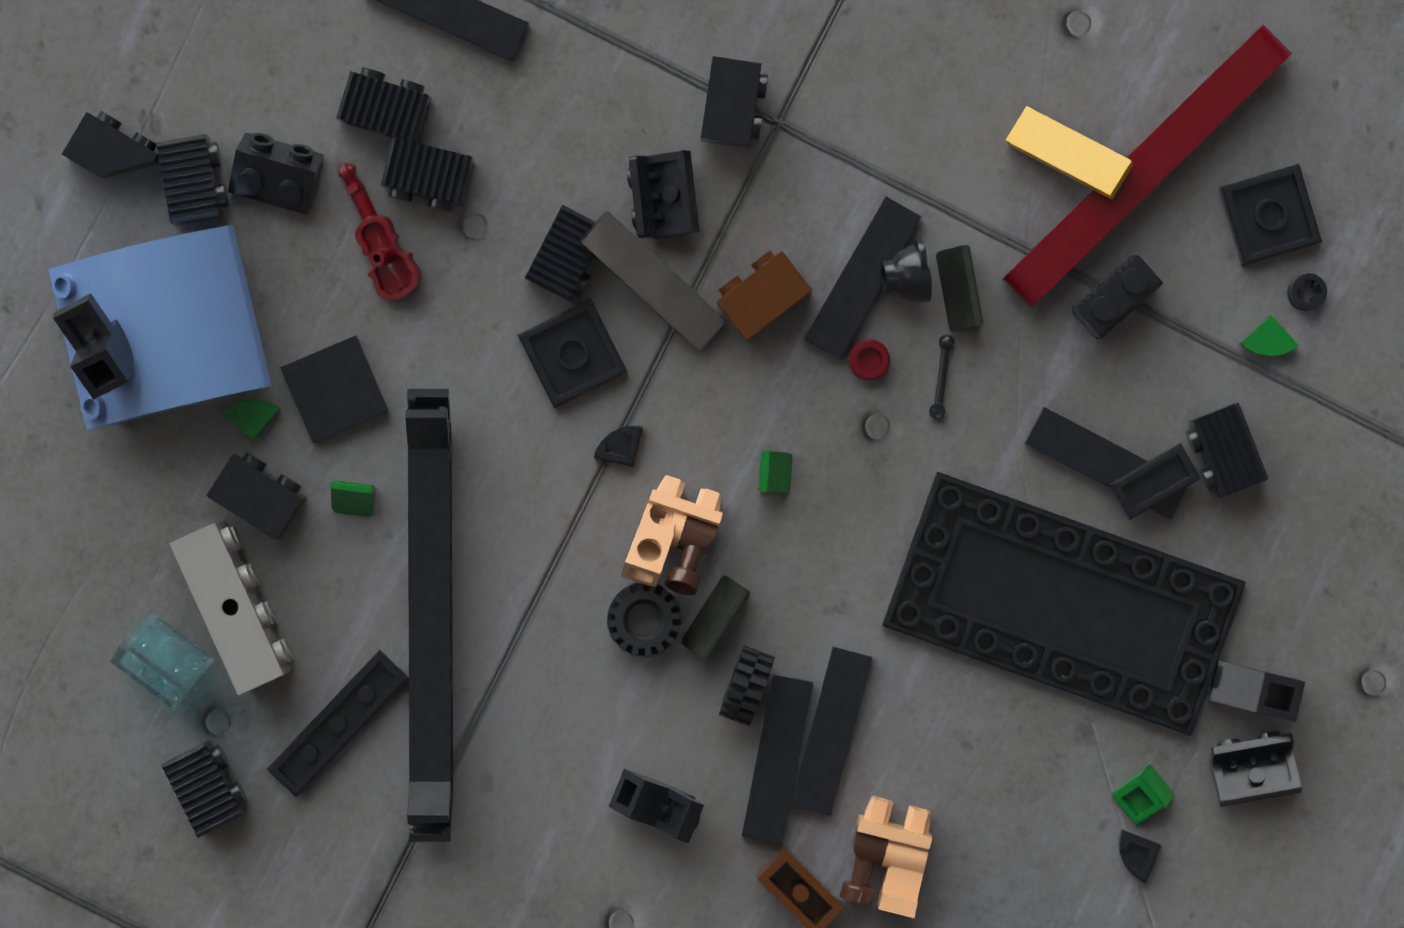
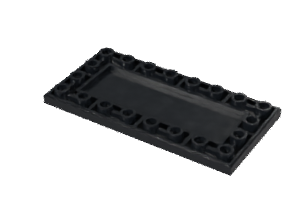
(1063, 603)

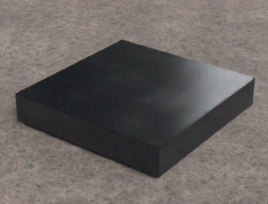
(1270, 214)
(572, 353)
(334, 389)

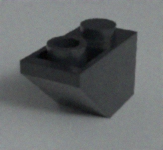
(106, 150)
(1257, 690)

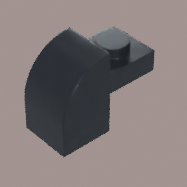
(101, 347)
(657, 805)

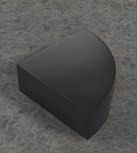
(620, 446)
(1138, 854)

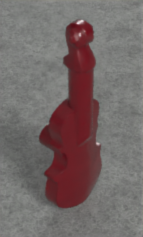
(393, 270)

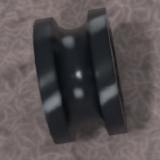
(1299, 282)

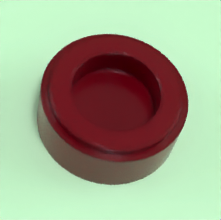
(869, 360)

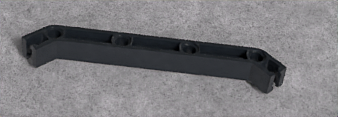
(430, 615)

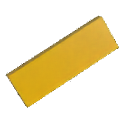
(1069, 152)

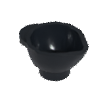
(908, 273)

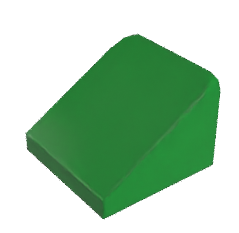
(775, 472)
(352, 498)
(1143, 795)

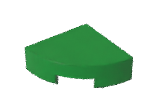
(1269, 339)
(251, 415)

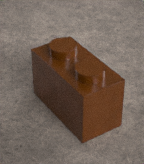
(763, 294)
(799, 890)

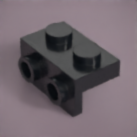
(275, 172)
(663, 195)
(1254, 768)

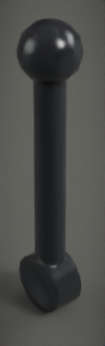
(937, 410)

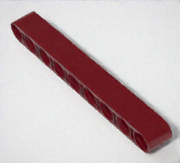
(1152, 163)

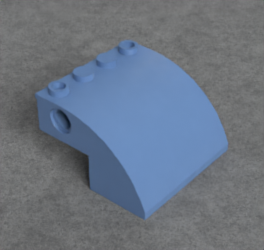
(184, 319)

